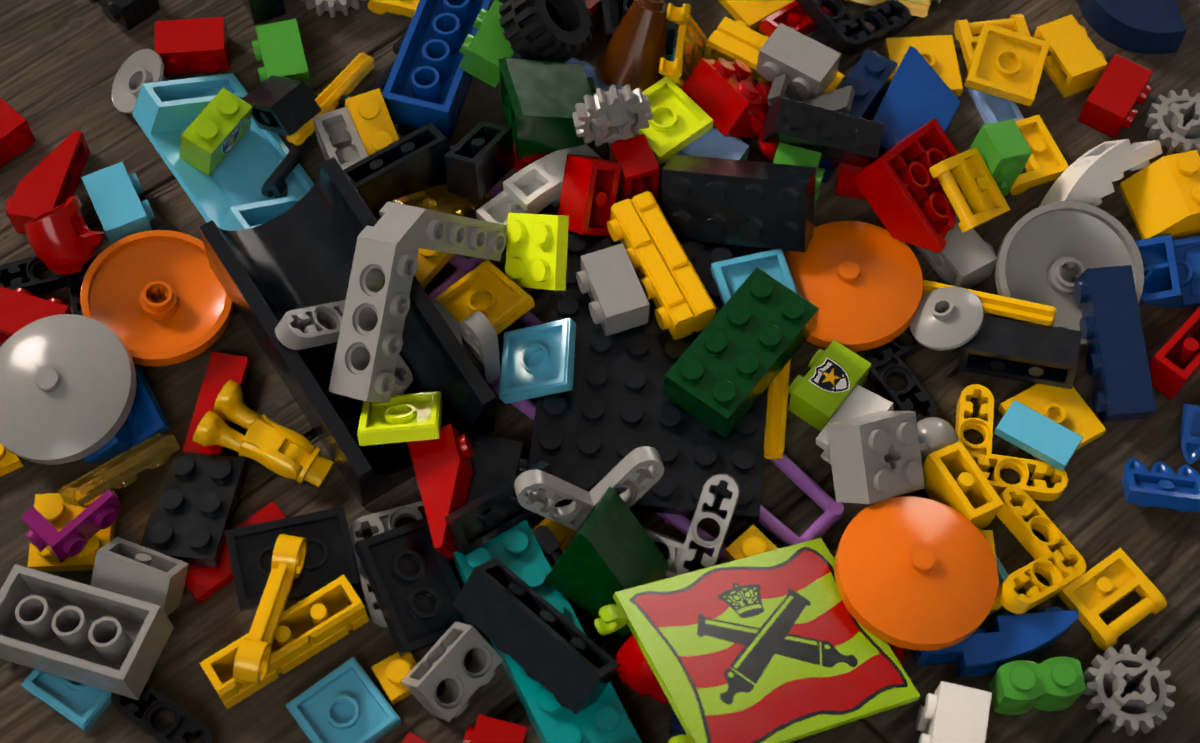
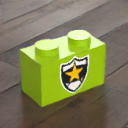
(215, 131)
(827, 384)

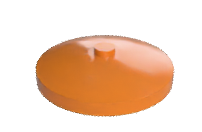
(859, 282)
(157, 296)
(916, 573)

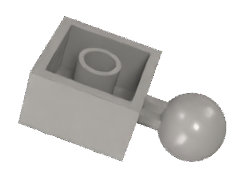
(883, 454)

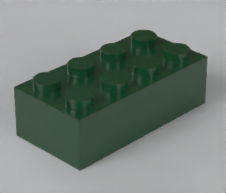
(740, 352)

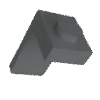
(837, 100)

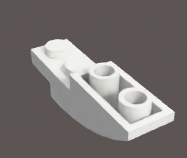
(1093, 173)
(531, 187)

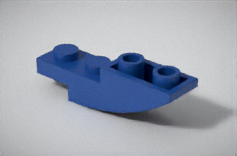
(1008, 640)

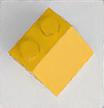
(1165, 196)

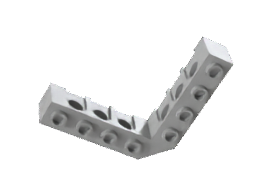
(391, 253)

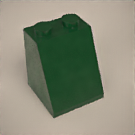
(540, 103)
(606, 556)

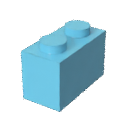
(117, 202)

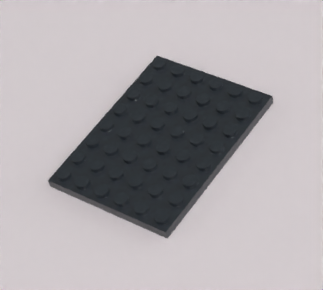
(623, 406)

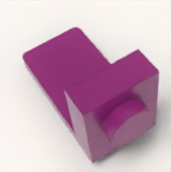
(74, 535)

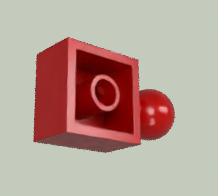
(731, 99)

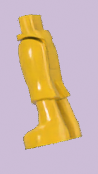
(265, 441)

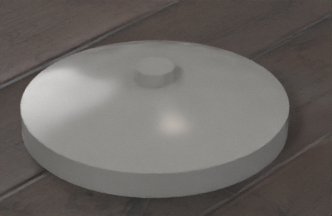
(1054, 247)
(63, 388)

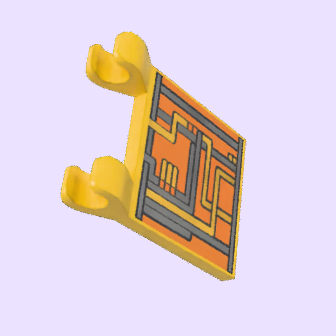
(689, 45)

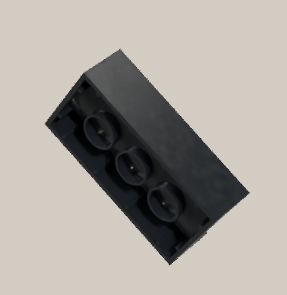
(308, 262)

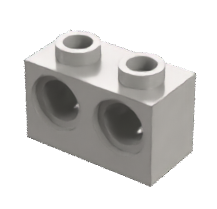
(339, 137)
(446, 663)

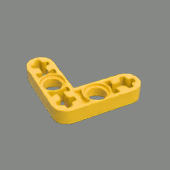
(983, 454)
(1057, 568)

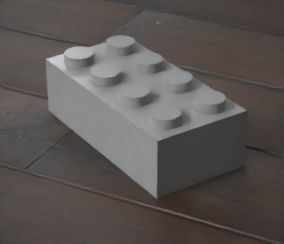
(80, 631)

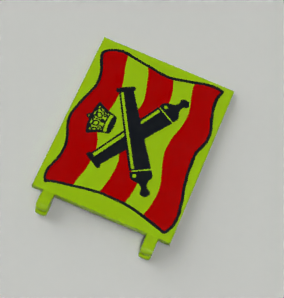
(760, 648)

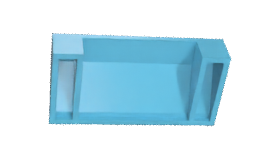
(234, 188)

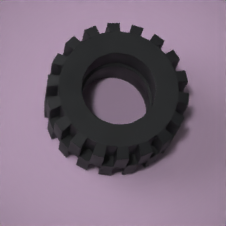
(546, 28)

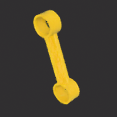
(255, 651)

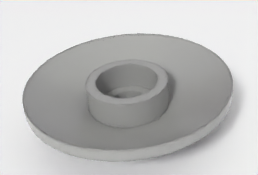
(139, 68)
(951, 328)

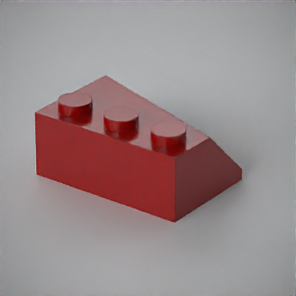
(904, 191)

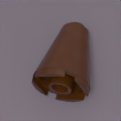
(636, 47)

